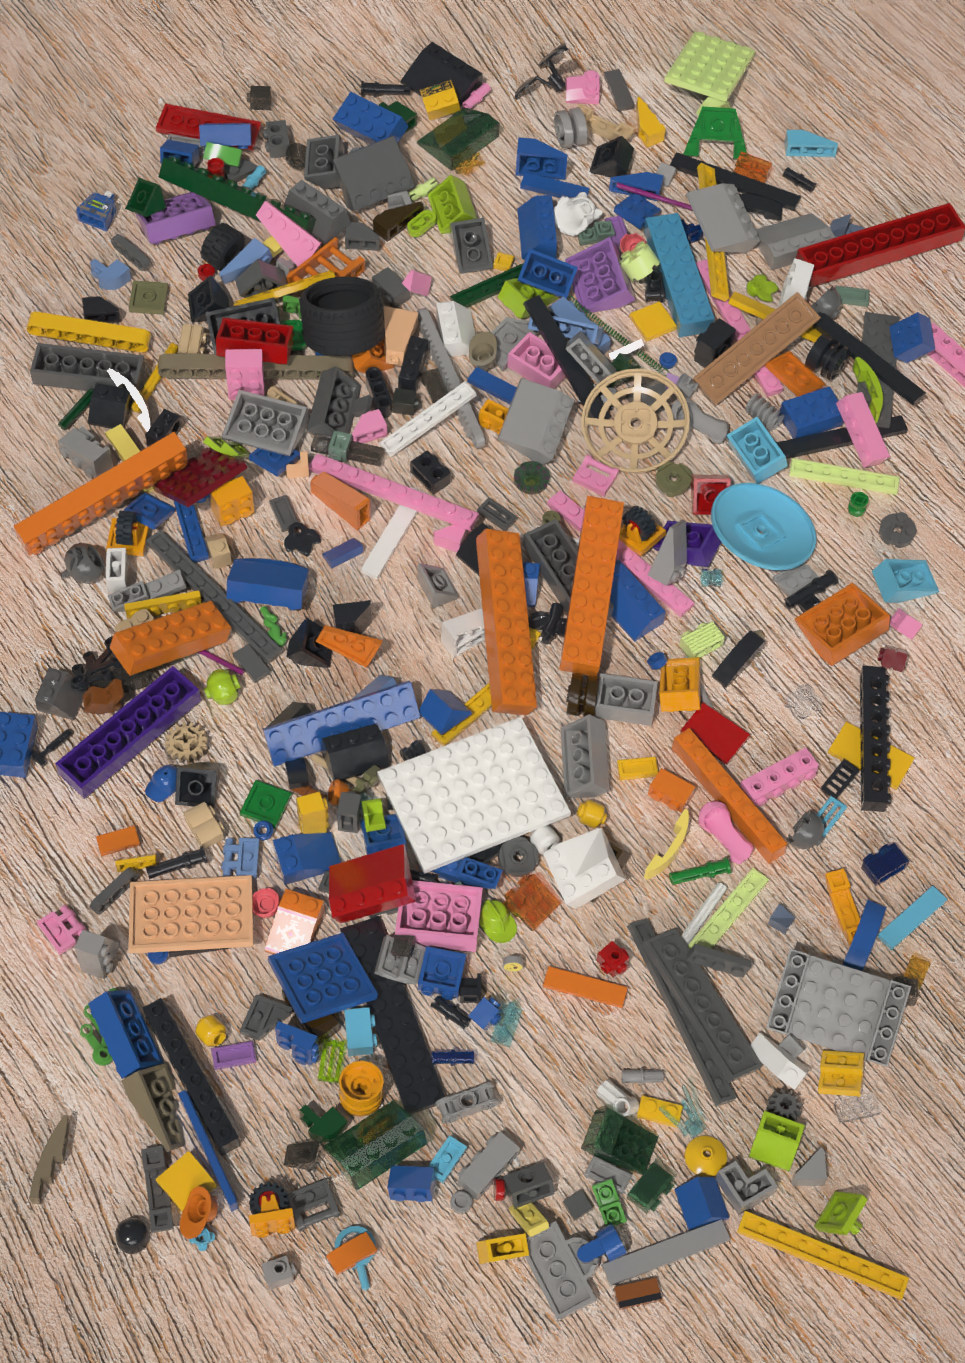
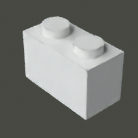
(116, 569)

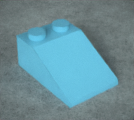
(904, 580)

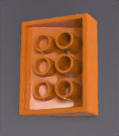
(843, 623)

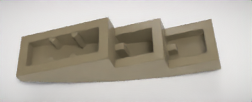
(53, 1153)

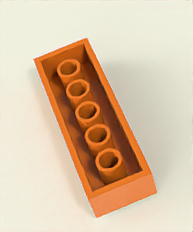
(170, 637)

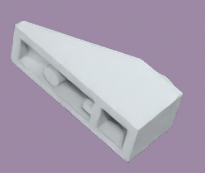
(780, 1061)

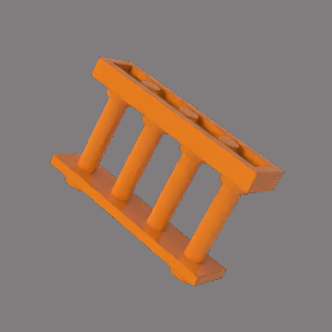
(354, 268)

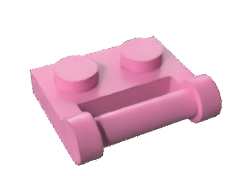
(593, 480)

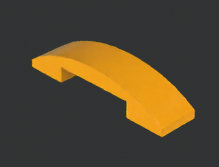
(842, 902)

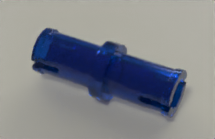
(452, 1057)

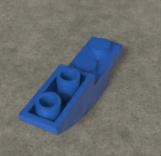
(470, 873)

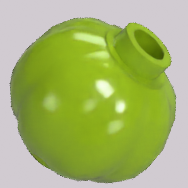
(222, 687)

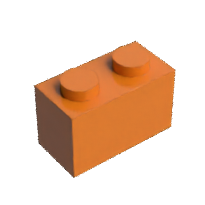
(671, 790)

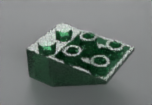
(619, 1141)

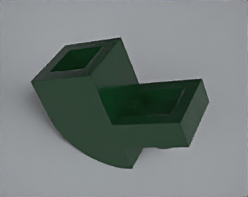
(324, 1128)

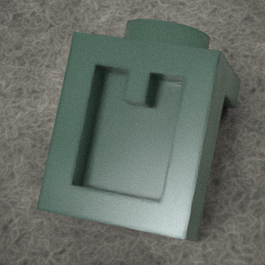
(339, 446)

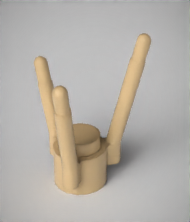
(277, 393)

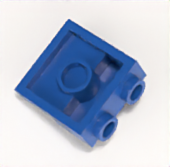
(385, 838)
(441, 973)
(303, 1044)

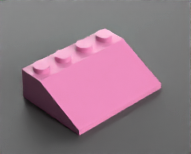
(442, 916)

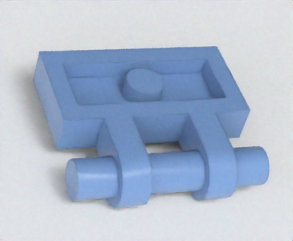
(247, 857)

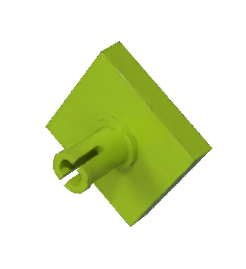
(841, 1214)

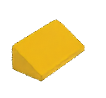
(136, 862)

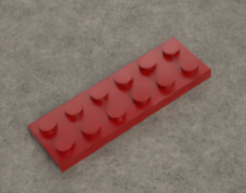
(186, 122)

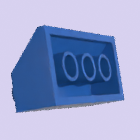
(537, 226)
(633, 605)
(124, 1032)

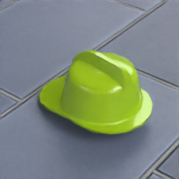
(497, 921)

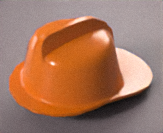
(198, 1211)

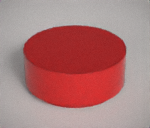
(205, 271)
(498, 1189)

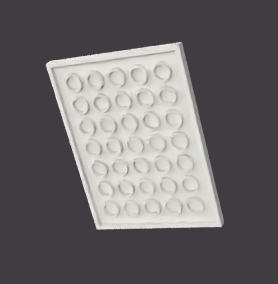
(473, 794)

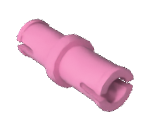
(476, 96)

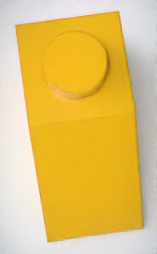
(502, 1248)

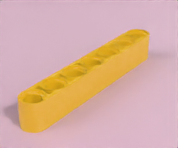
(88, 332)

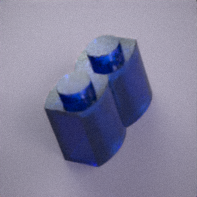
(884, 864)

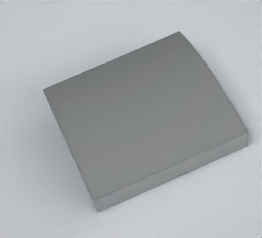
(399, 968)

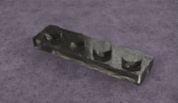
(356, 452)

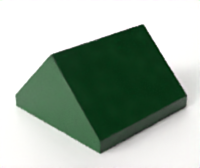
(146, 198)

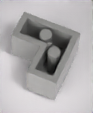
(745, 1192)

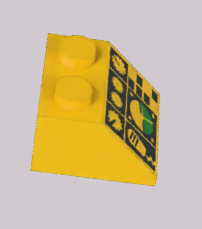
(440, 100)

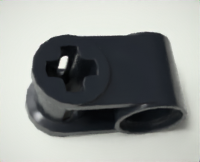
(654, 286)

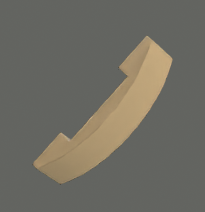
(603, 127)

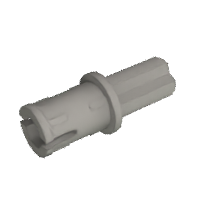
(642, 1076)

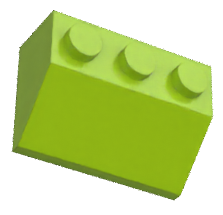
(451, 203)

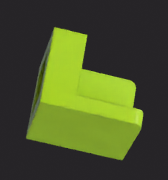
(373, 815)

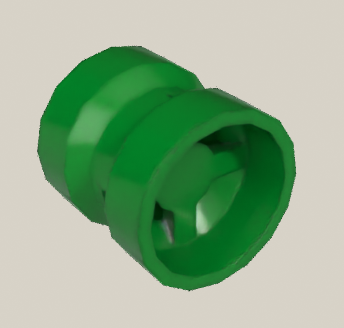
(858, 504)

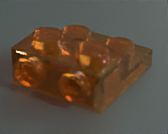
(530, 901)

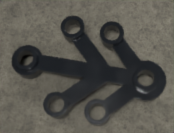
(81, 681)

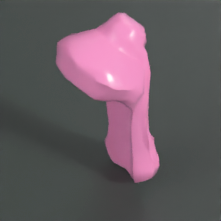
(717, 820)

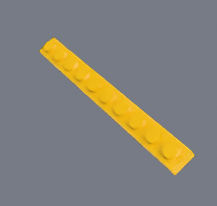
(715, 260)

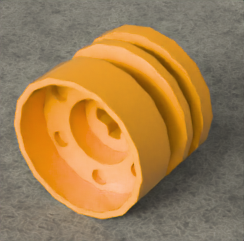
(361, 1077)

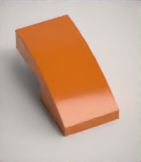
(351, 1252)

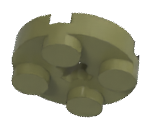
(670, 487)

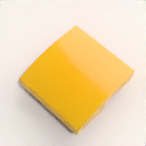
(841, 1073)
(183, 1178)

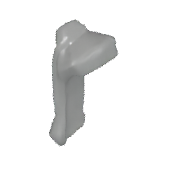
(700, 421)

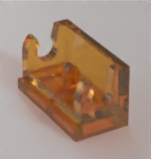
(753, 167)

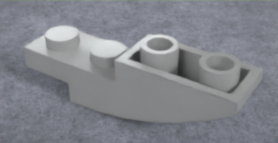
(139, 591)

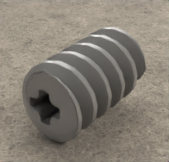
(766, 415)

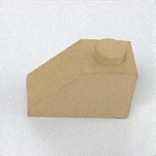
(218, 550)

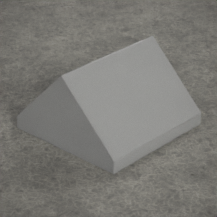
(436, 585)

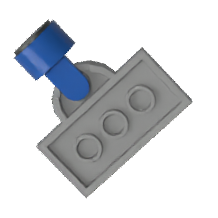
(567, 1265)

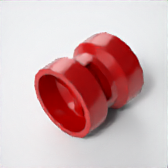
(216, 166)

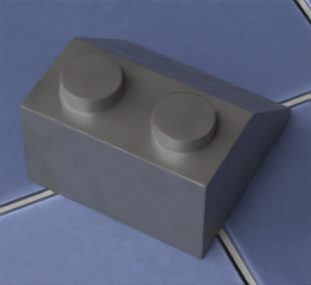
(57, 696)

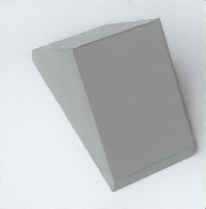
(813, 1172)

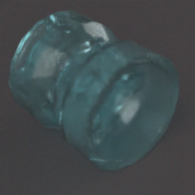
(711, 577)

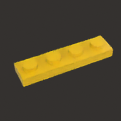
(164, 604)

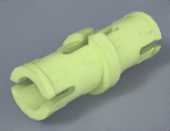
(422, 189)

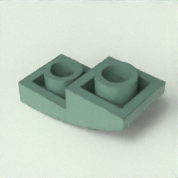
(597, 233)

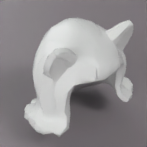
(575, 214)

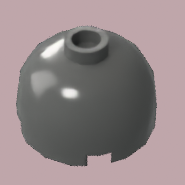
(828, 303)
(807, 831)

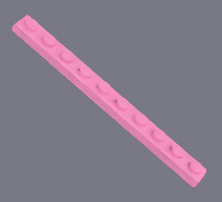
(733, 316)
(395, 492)
(637, 566)

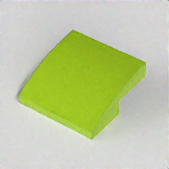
(226, 448)

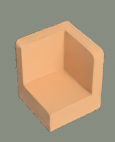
(299, 468)

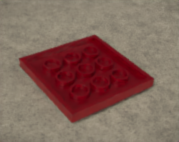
(199, 477)

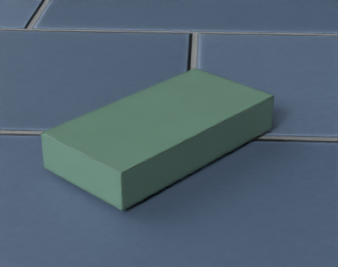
(853, 296)

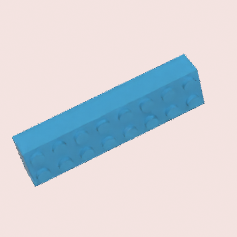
(679, 274)

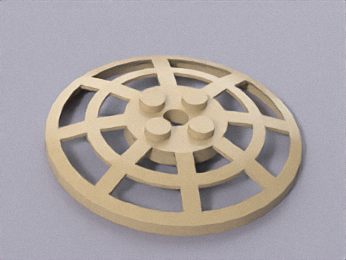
(635, 410)

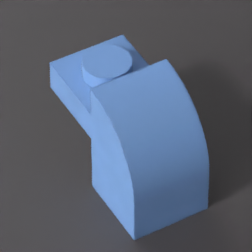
(110, 277)

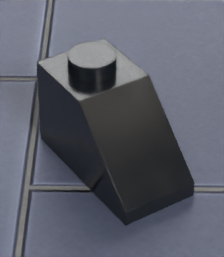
(100, 310)

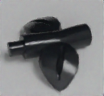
(549, 623)

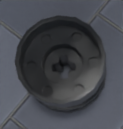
(825, 356)

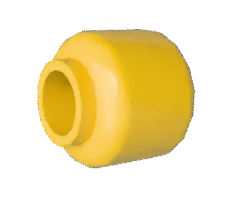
(591, 814)
(210, 1031)

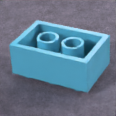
(757, 450)

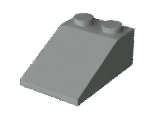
(671, 556)

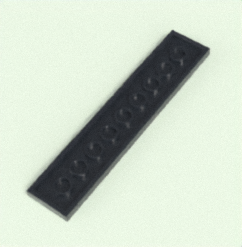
(396, 1024)

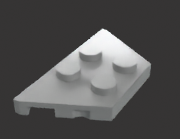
(508, 335)

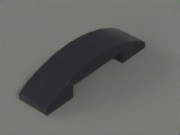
(762, 205)

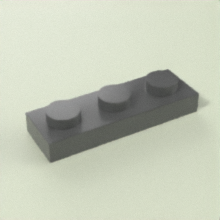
(718, 960)

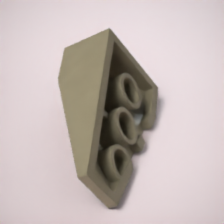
(153, 1098)

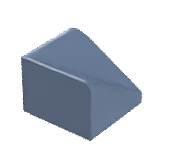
(781, 919)

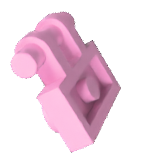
(57, 933)

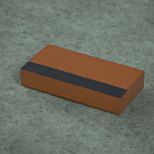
(637, 1293)

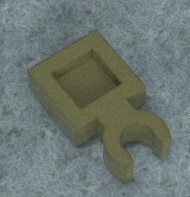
(368, 780)

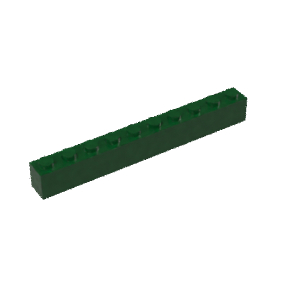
(226, 192)

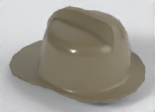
(483, 350)

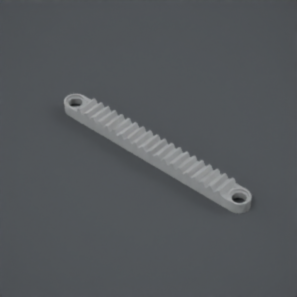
(449, 376)

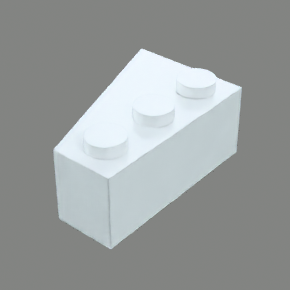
(796, 280)
(463, 632)

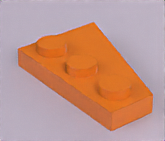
(349, 644)

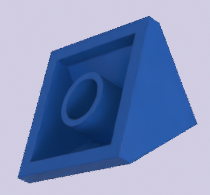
(443, 710)
(701, 1202)

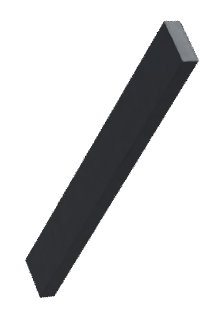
(742, 183)
(557, 345)
(881, 368)
(833, 439)

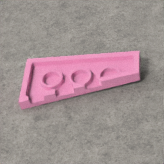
(290, 236)

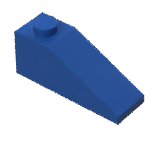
(645, 181)

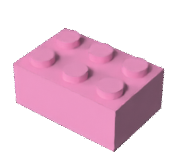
(535, 362)
(244, 371)

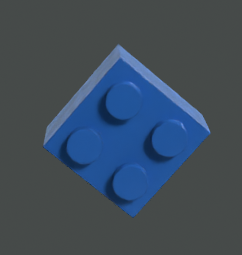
(912, 337)

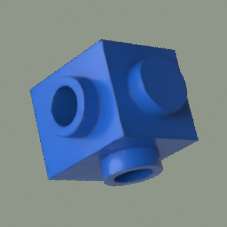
(486, 1013)

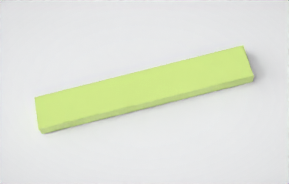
(844, 476)
(730, 910)

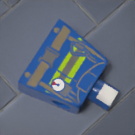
(97, 210)

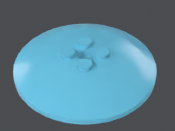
(754, 507)

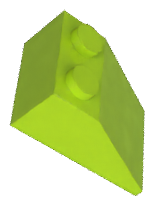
(516, 293)

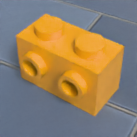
(492, 416)

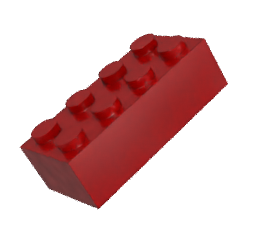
(273, 339)

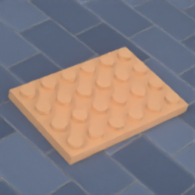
(190, 914)

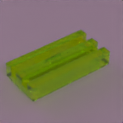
(333, 1044)

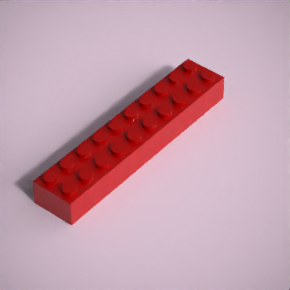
(882, 244)

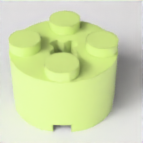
(639, 261)

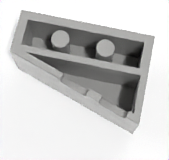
(85, 454)
(95, 954)

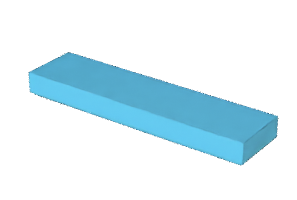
(912, 918)

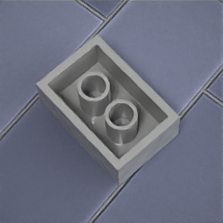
(625, 699)

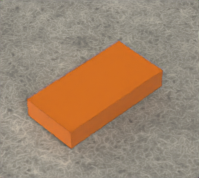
(117, 840)

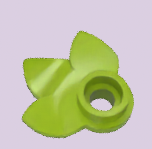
(762, 288)

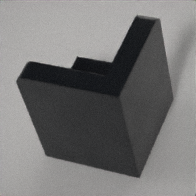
(470, 990)

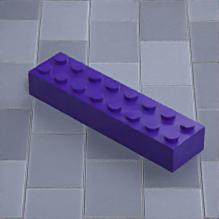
(128, 732)

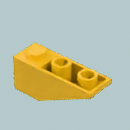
(649, 128)

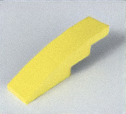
(123, 445)

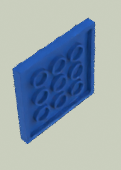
(322, 977)

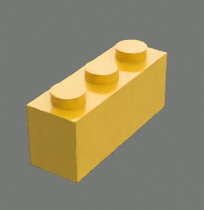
(312, 813)

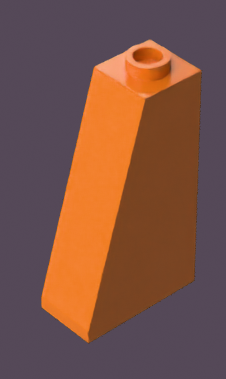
(342, 499)

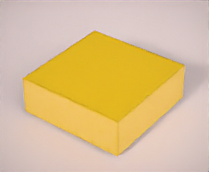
(503, 261)

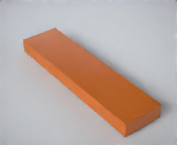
(585, 987)

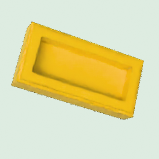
(637, 768)

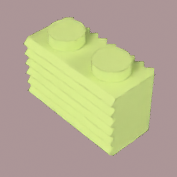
(702, 640)

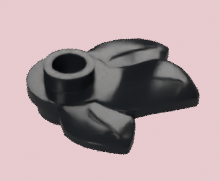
(301, 541)

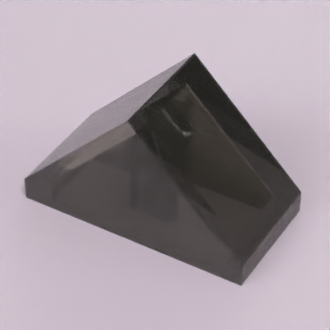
(302, 1155)

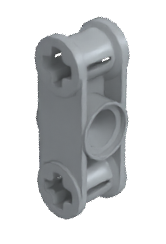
(458, 1110)

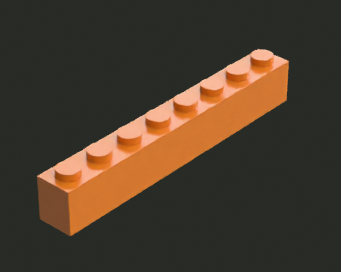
(725, 790)

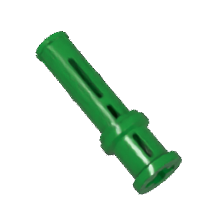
(708, 870)

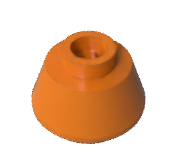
(335, 789)

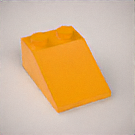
(680, 685)

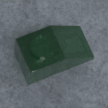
(623, 362)

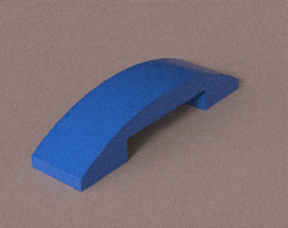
(864, 936)

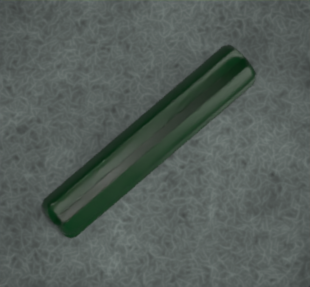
(76, 410)

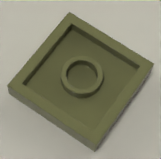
(148, 297)

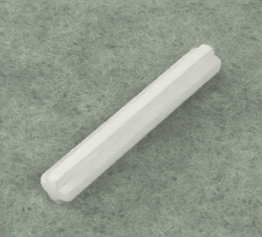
(703, 912)

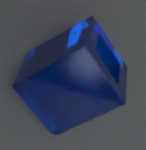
(693, 232)

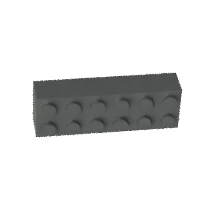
(83, 367)
(557, 559)

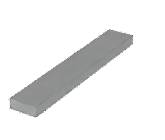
(665, 1252)

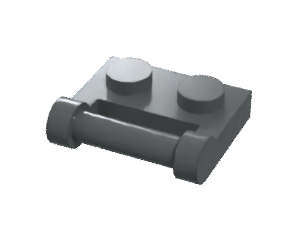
(311, 1198)

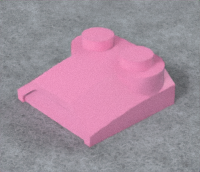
(583, 88)

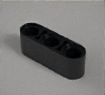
(378, 391)

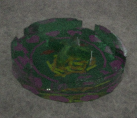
(531, 477)

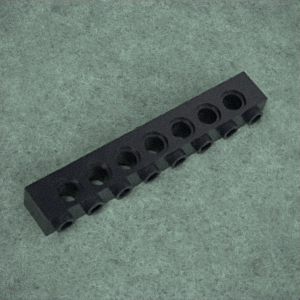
(870, 799)
(191, 1077)

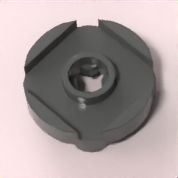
(901, 521)
(510, 865)

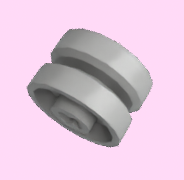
(570, 127)

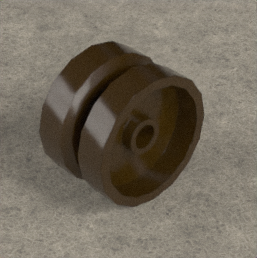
(581, 695)

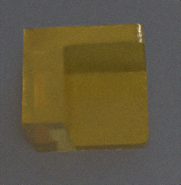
(917, 969)

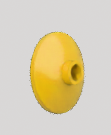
(702, 1165)

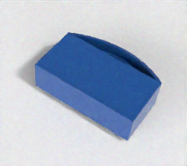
(267, 582)

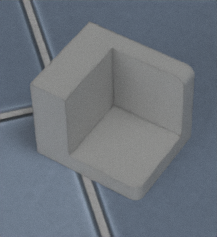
(398, 199)

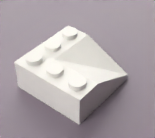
(584, 867)

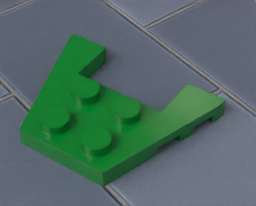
(719, 126)

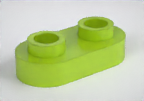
(421, 223)

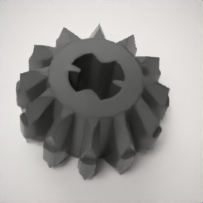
(786, 1099)

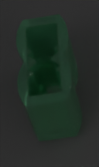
(650, 1188)

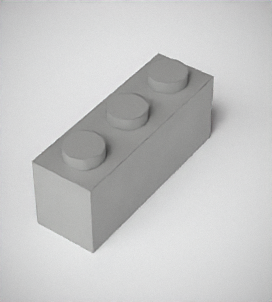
(589, 357)
(488, 1165)

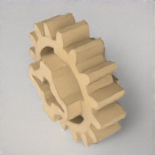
(193, 735)

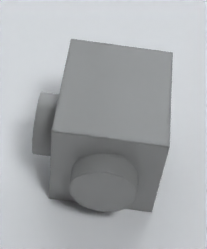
(278, 1272)

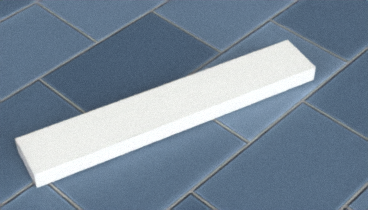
(428, 419)
(388, 541)

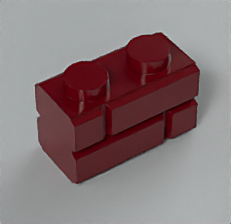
(892, 657)

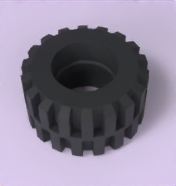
(222, 246)

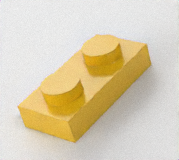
(650, 1111)

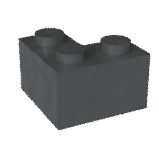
(259, 278)

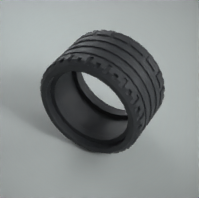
(342, 316)

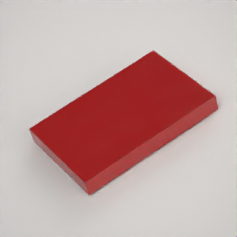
(716, 733)

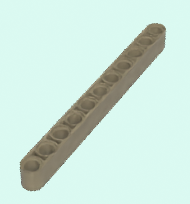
(214, 366)

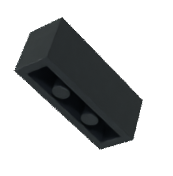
(413, 363)

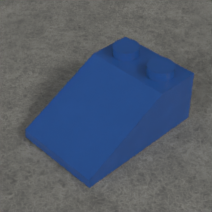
(540, 159)
(305, 855)

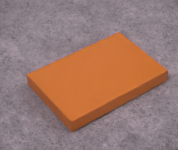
(794, 374)

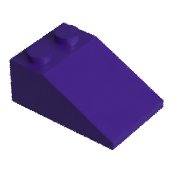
(700, 542)

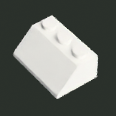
(455, 327)

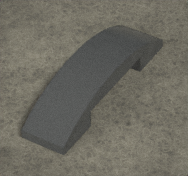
(159, 1202)

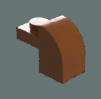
(103, 700)

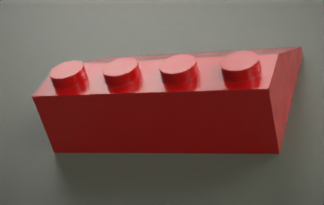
(370, 884)

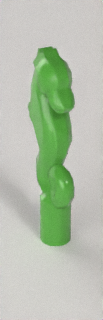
(274, 632)

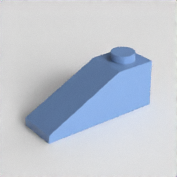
(252, 252)

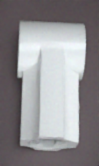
(616, 1098)

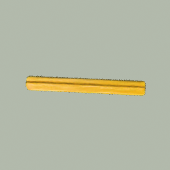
(153, 380)

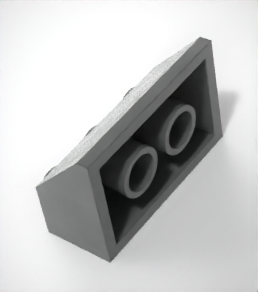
(319, 163)

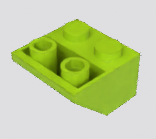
(776, 1141)

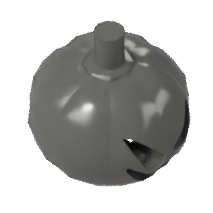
(83, 563)

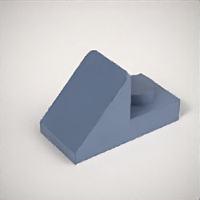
(842, 226)

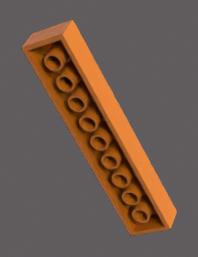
(101, 494)
(591, 586)
(506, 622)

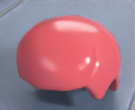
(629, 241)
(265, 902)

